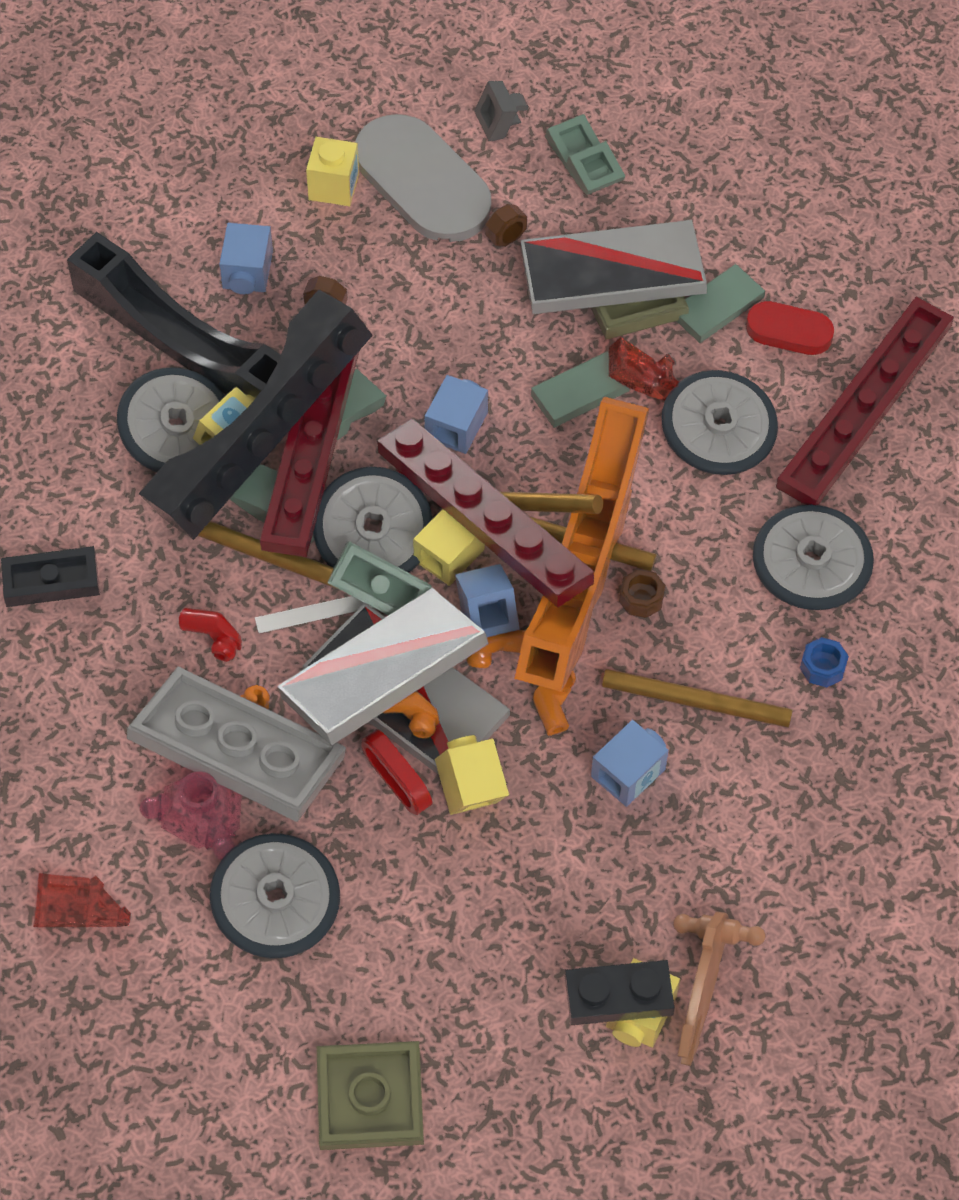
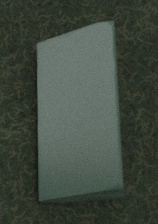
(375, 580)

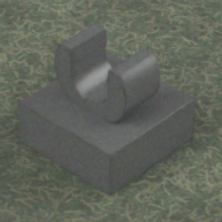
(499, 110)

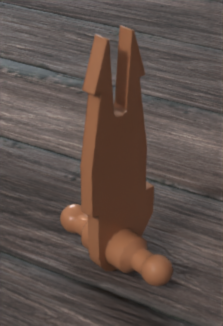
(715, 933)

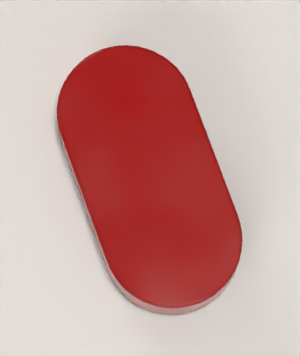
(790, 328)
(396, 772)

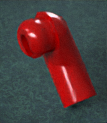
(214, 624)

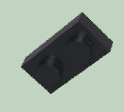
(50, 576)
(619, 992)

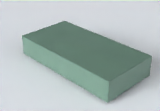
(725, 300)
(577, 390)

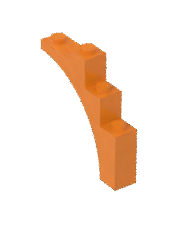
(559, 634)

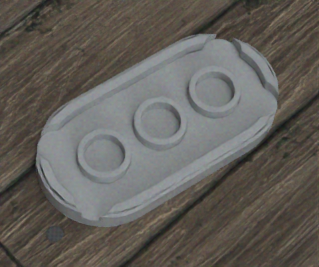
(423, 178)

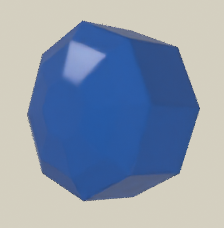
(824, 662)

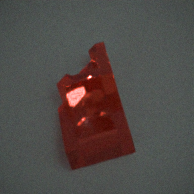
(640, 371)
(76, 903)

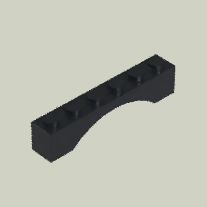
(125, 292)
(201, 481)

